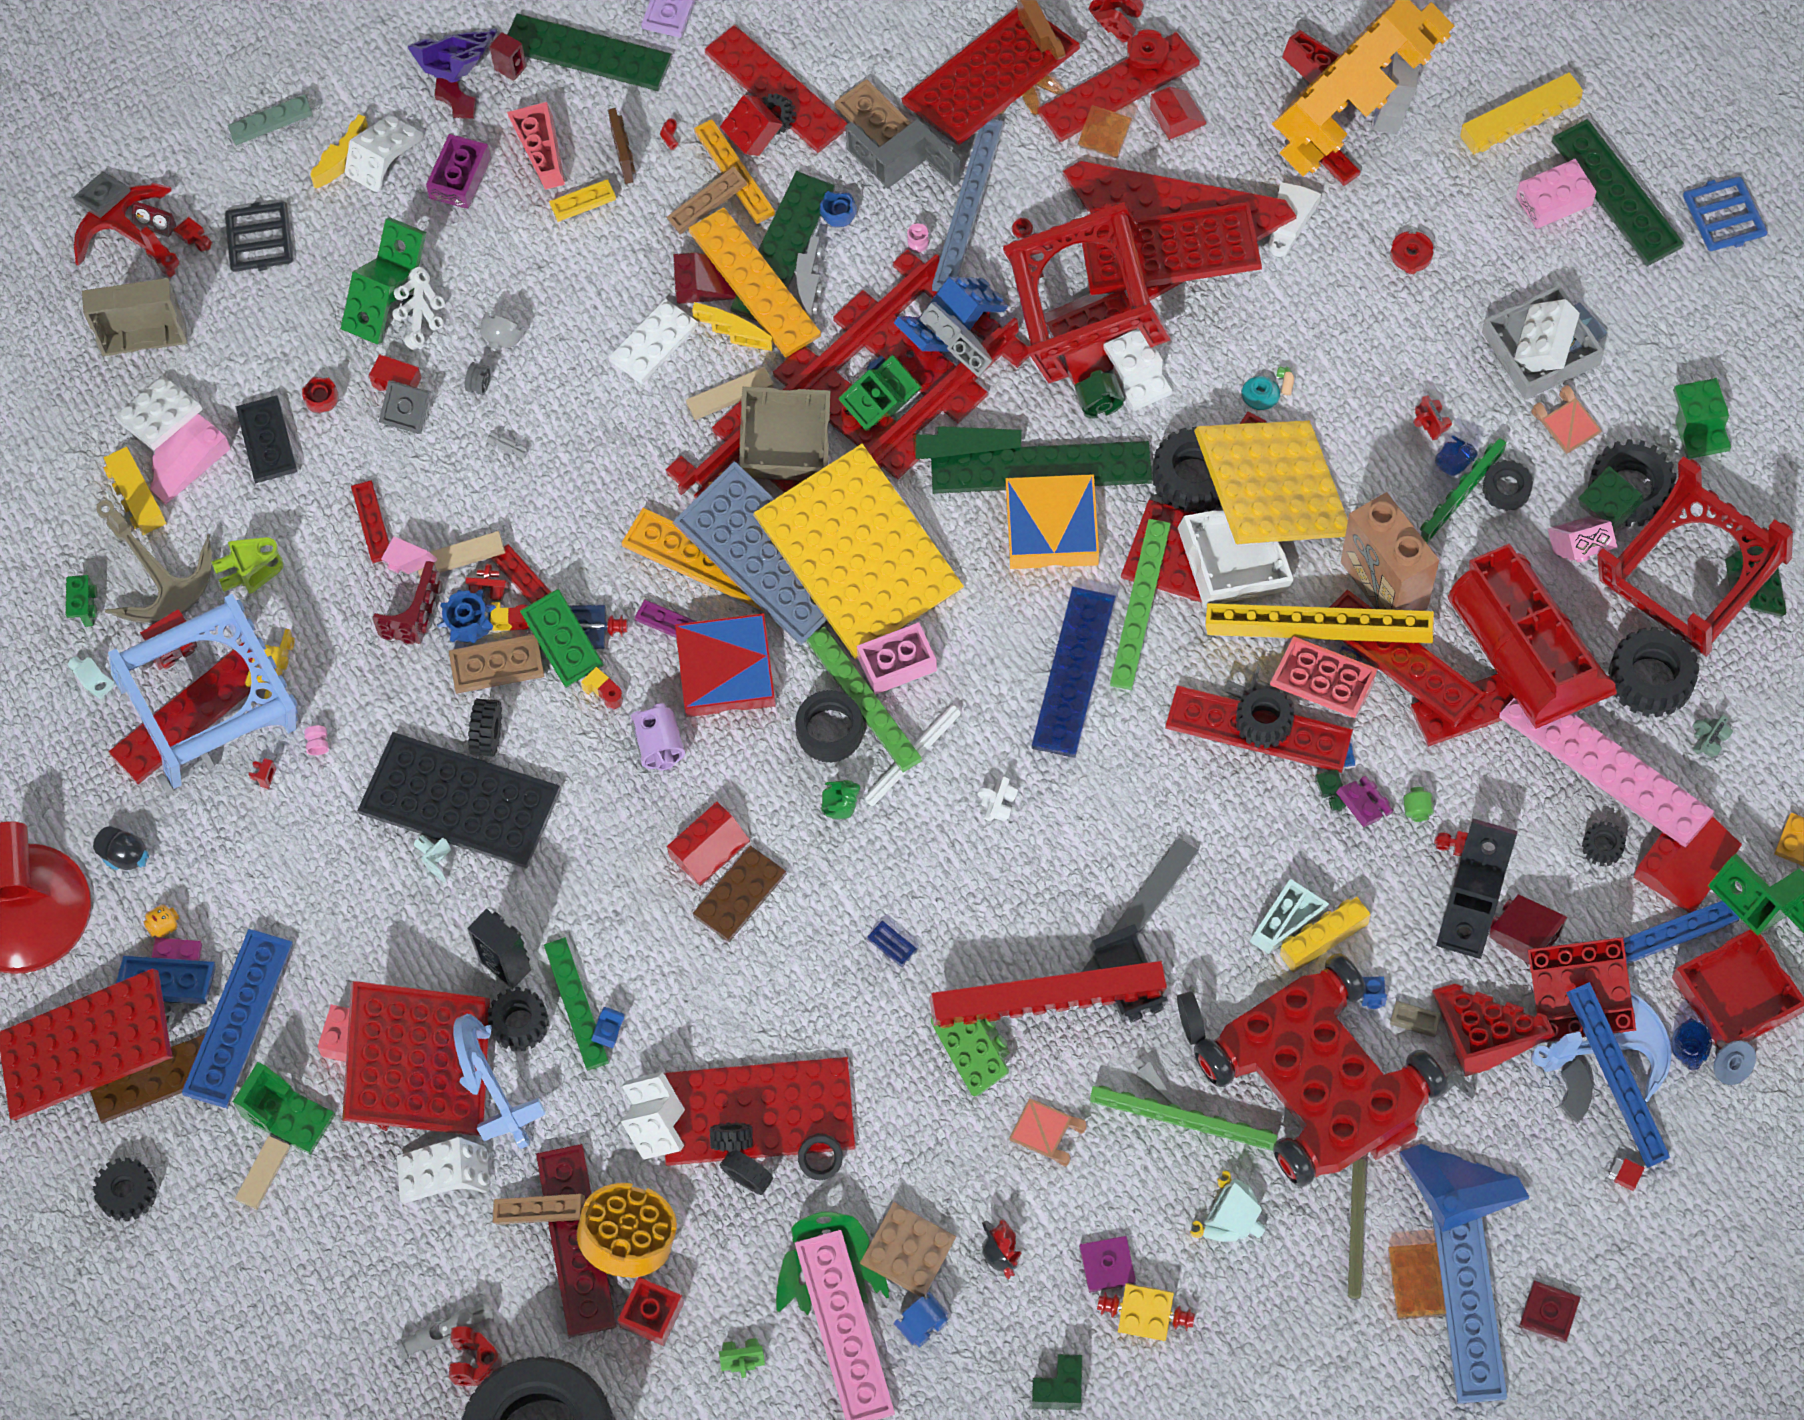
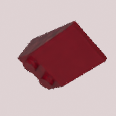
(699, 280)

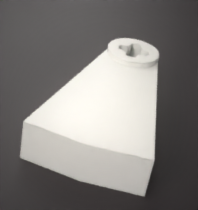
(1303, 203)

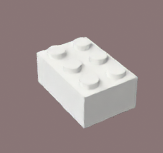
(1546, 336)

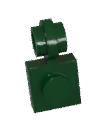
(1328, 785)

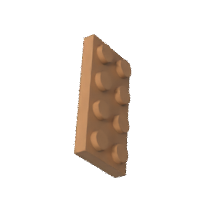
(872, 112)
(496, 663)

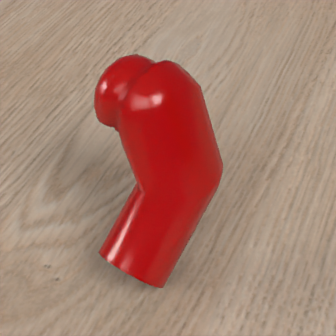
(667, 133)

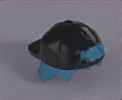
(120, 849)

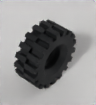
(485, 727)
(136, 1201)

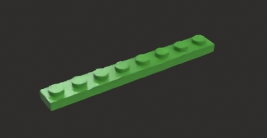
(1140, 604)
(871, 708)
(1175, 1115)

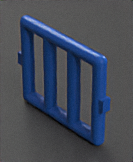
(1705, 229)

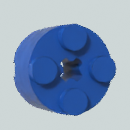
(922, 1319)

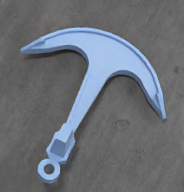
(1649, 1039)
(511, 1119)

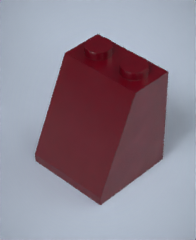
(1526, 926)

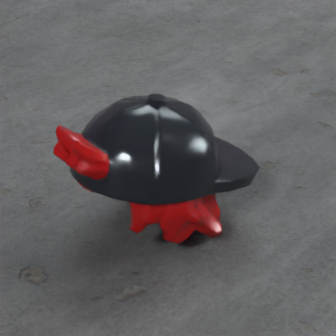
(1000, 1248)

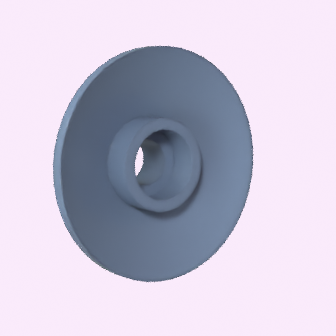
(1734, 1062)

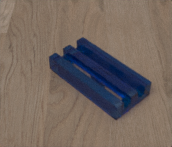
(905, 956)

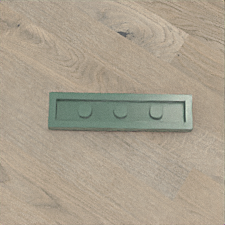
(270, 120)

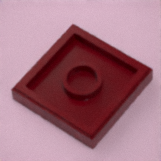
(1549, 1311)

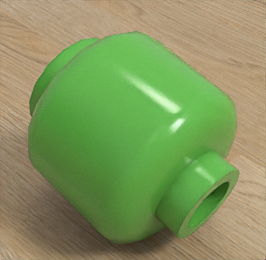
(1418, 804)

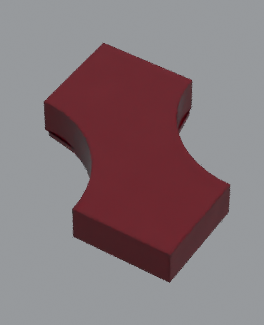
(460, 103)

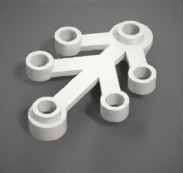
(418, 305)

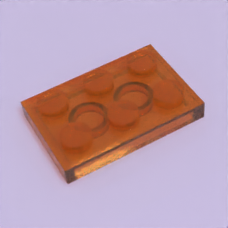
(1416, 1281)

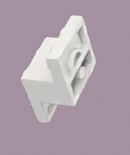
(1137, 369)
(652, 1115)

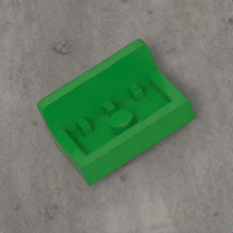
(80, 599)

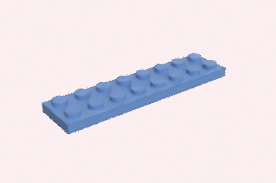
(1470, 1313)

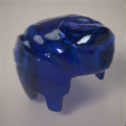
(1455, 456)
(1691, 1043)

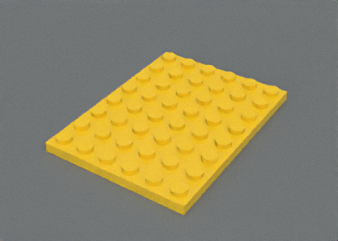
(858, 549)

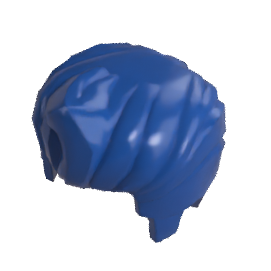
(838, 209)

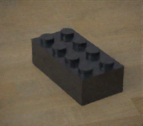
(499, 948)

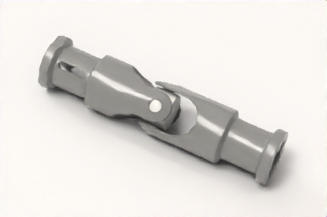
(463, 1317)

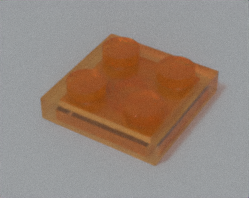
(1104, 132)

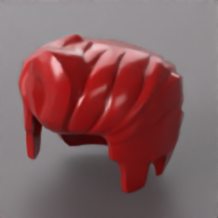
(320, 395)

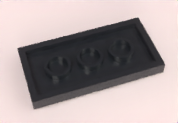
(266, 439)

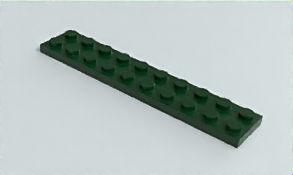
(987, 471)

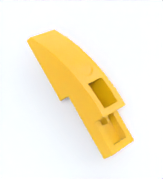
(335, 157)

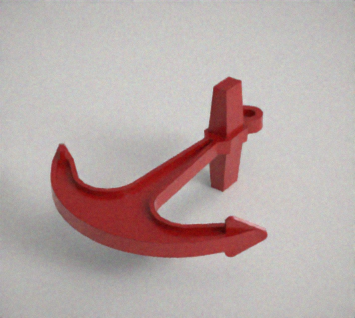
(116, 220)

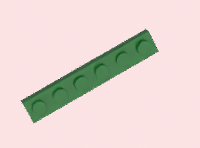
(1466, 485)
(575, 1003)

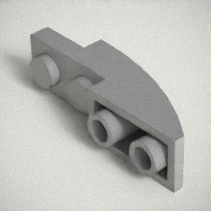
(808, 279)
(958, 338)

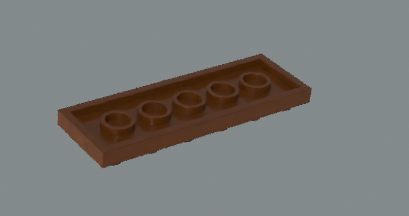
(147, 1085)

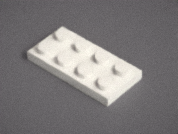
(653, 341)

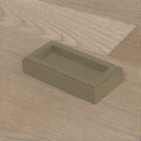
(1415, 1019)

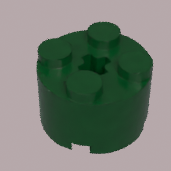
(1099, 394)

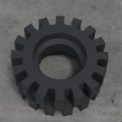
(786, 108)
(1603, 856)
(731, 1136)

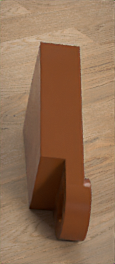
(1039, 28)

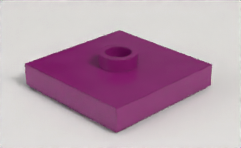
(1107, 1264)

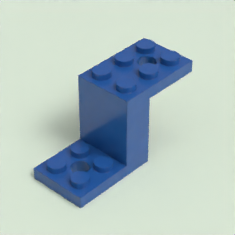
(959, 298)

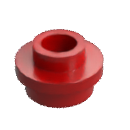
(1022, 223)

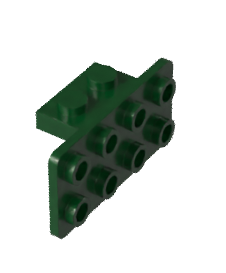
(1770, 596)

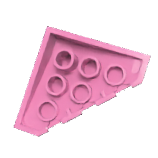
(186, 457)

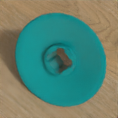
(1257, 399)

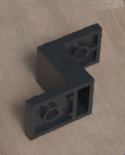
(1476, 888)

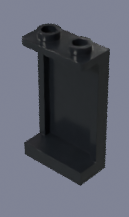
(1124, 949)

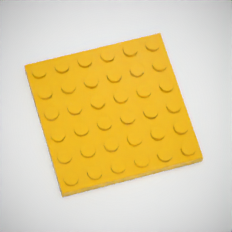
(1272, 481)

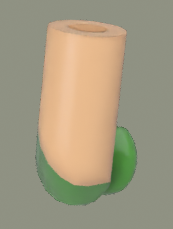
(1288, 380)

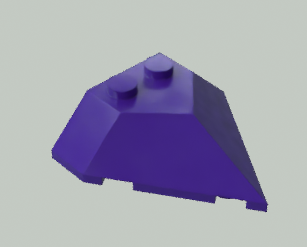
(452, 55)

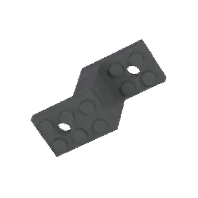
(903, 153)

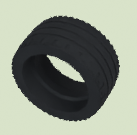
(826, 701)

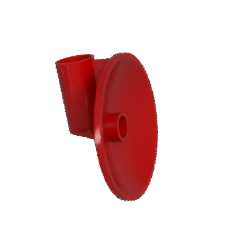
(41, 902)

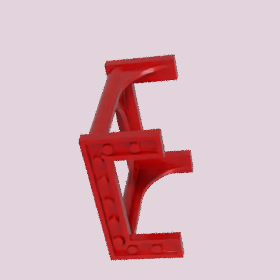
(1028, 271)
(1687, 491)

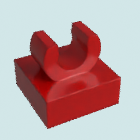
(265, 773)

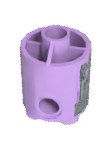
(657, 737)

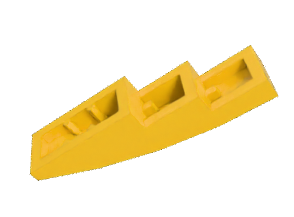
(740, 330)

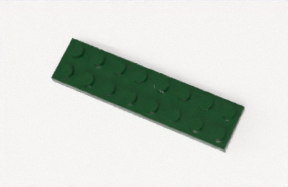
(590, 52)
(1619, 193)
(790, 230)

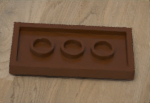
(739, 894)

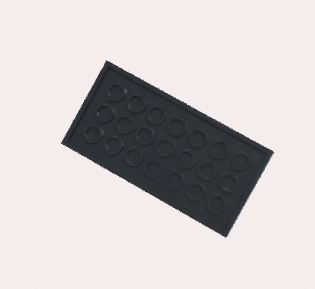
(459, 800)

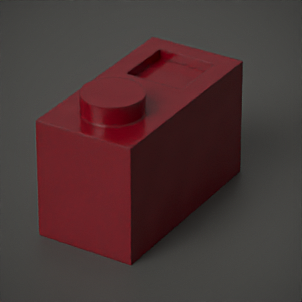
(507, 56)

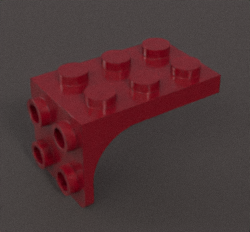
(415, 621)

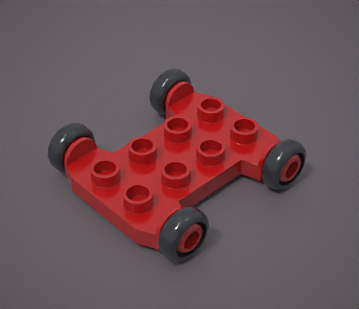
(1321, 1072)

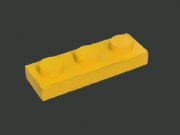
(582, 200)

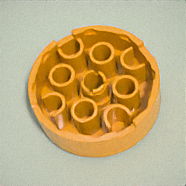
(626, 1230)

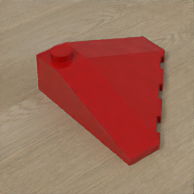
(1486, 1031)

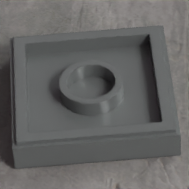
(101, 194)
(404, 407)

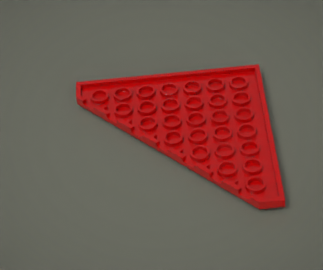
(1157, 195)

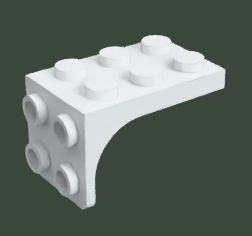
(376, 148)
(443, 1168)

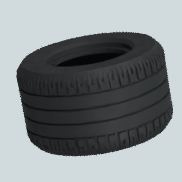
(534, 1381)

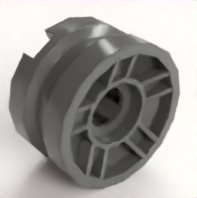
(477, 378)

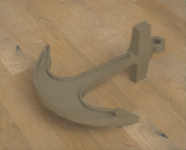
(172, 591)

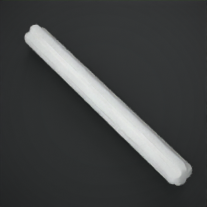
(921, 746)

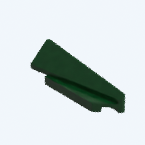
(964, 440)

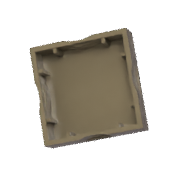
(134, 316)
(783, 432)

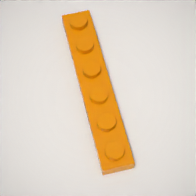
(725, 159)

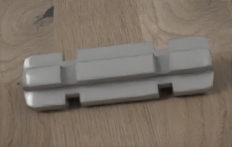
(507, 445)

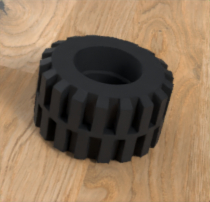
(1264, 700)
(518, 1001)

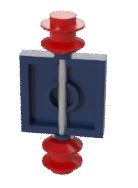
(594, 623)

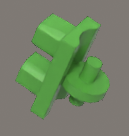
(741, 1359)

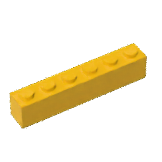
(1521, 113)

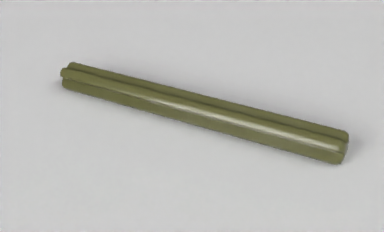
(1356, 1229)

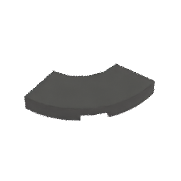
(1578, 1090)

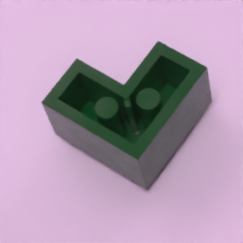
(1063, 1391)

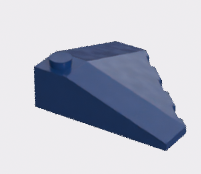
(1458, 1188)

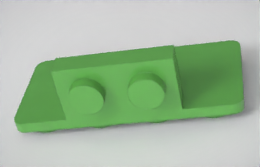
(976, 1053)

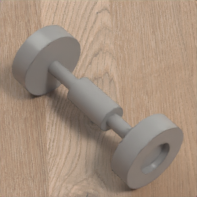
(184, 772)

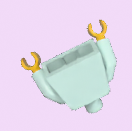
(1233, 1213)

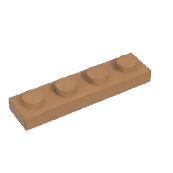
(706, 200)
(538, 1209)

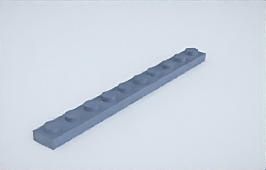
(968, 203)

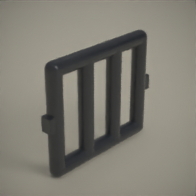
(285, 241)

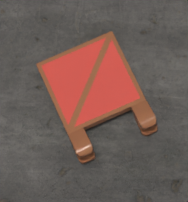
(1570, 423)
(1043, 1128)

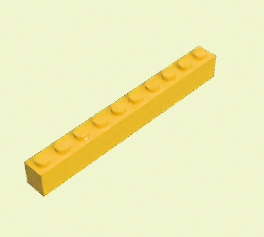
(1320, 623)

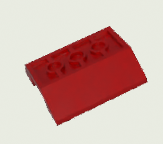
(1081, 313)
(1572, 965)

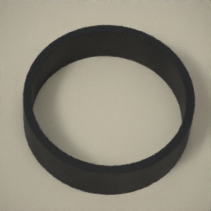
(1191, 1017)

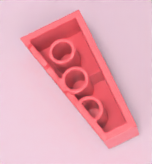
(538, 136)

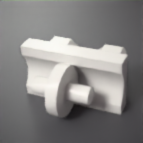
(1001, 791)

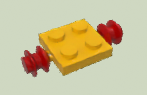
(1145, 1311)

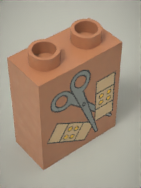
(1388, 557)

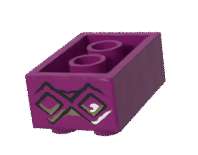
(458, 171)

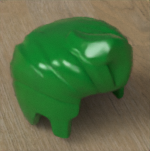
(840, 799)

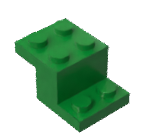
(880, 393)
(1702, 418)

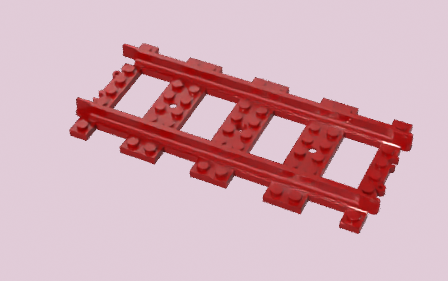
(872, 326)

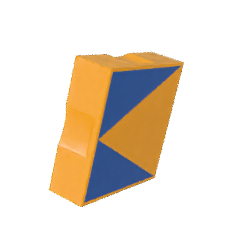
(1052, 521)

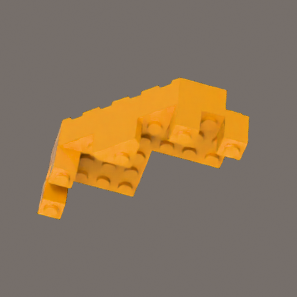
(1359, 79)

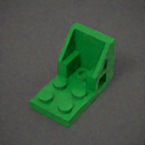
(275, 1108)

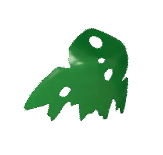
(857, 1245)

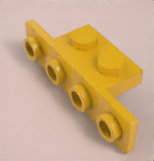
(280, 657)

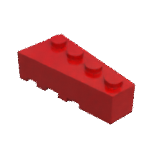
(1308, 55)

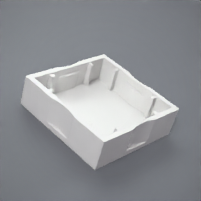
(1228, 569)

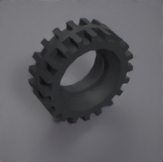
(1645, 461)

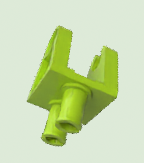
(251, 564)

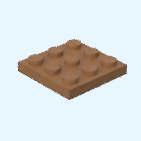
(908, 1250)

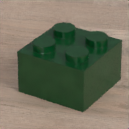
(1610, 498)

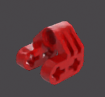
(1113, 20)
(463, 1373)

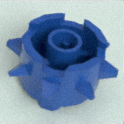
(466, 616)

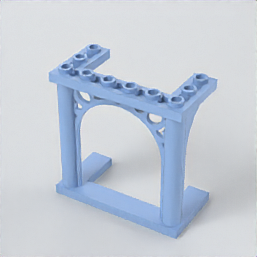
(277, 710)

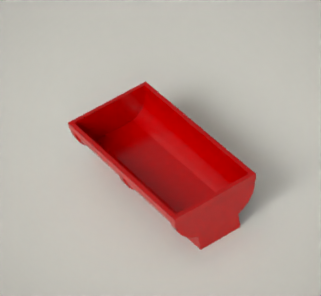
(1528, 637)

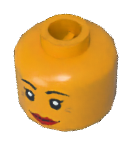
(161, 921)

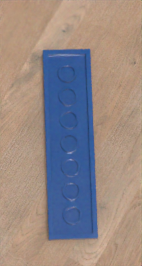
(237, 1018)

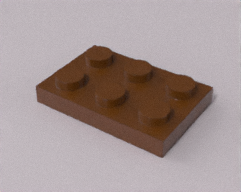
(622, 145)

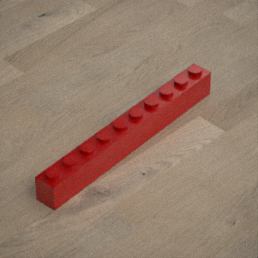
(1047, 993)

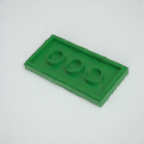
(561, 638)

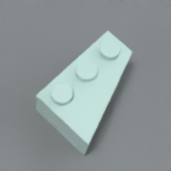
(1288, 916)

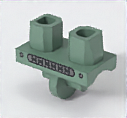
(1708, 731)

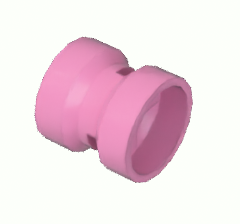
(917, 238)
(316, 740)

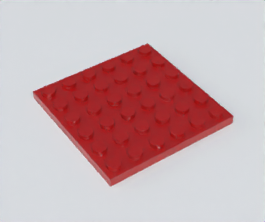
(406, 1059)

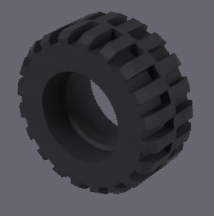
(1174, 489)
(1661, 647)

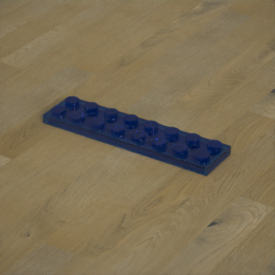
(1073, 672)

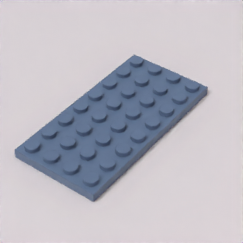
(732, 538)

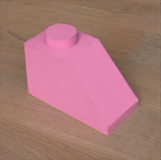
(406, 556)

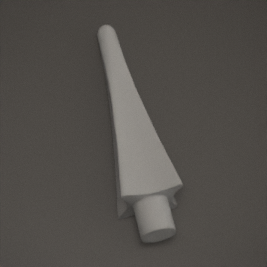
(1150, 1076)

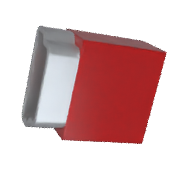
(1626, 1173)

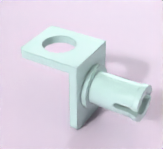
(90, 676)
(433, 854)

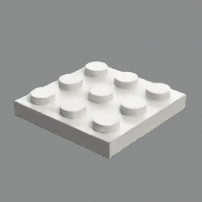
(158, 412)

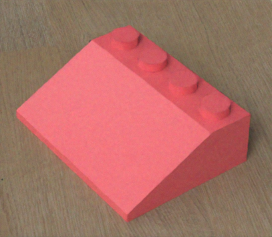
(1324, 677)

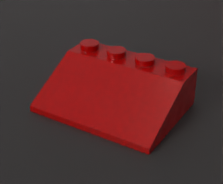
(1686, 872)

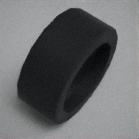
(820, 1138)

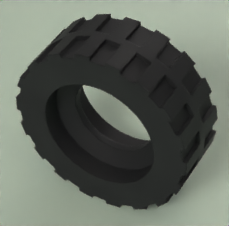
(1513, 470)
(746, 1171)

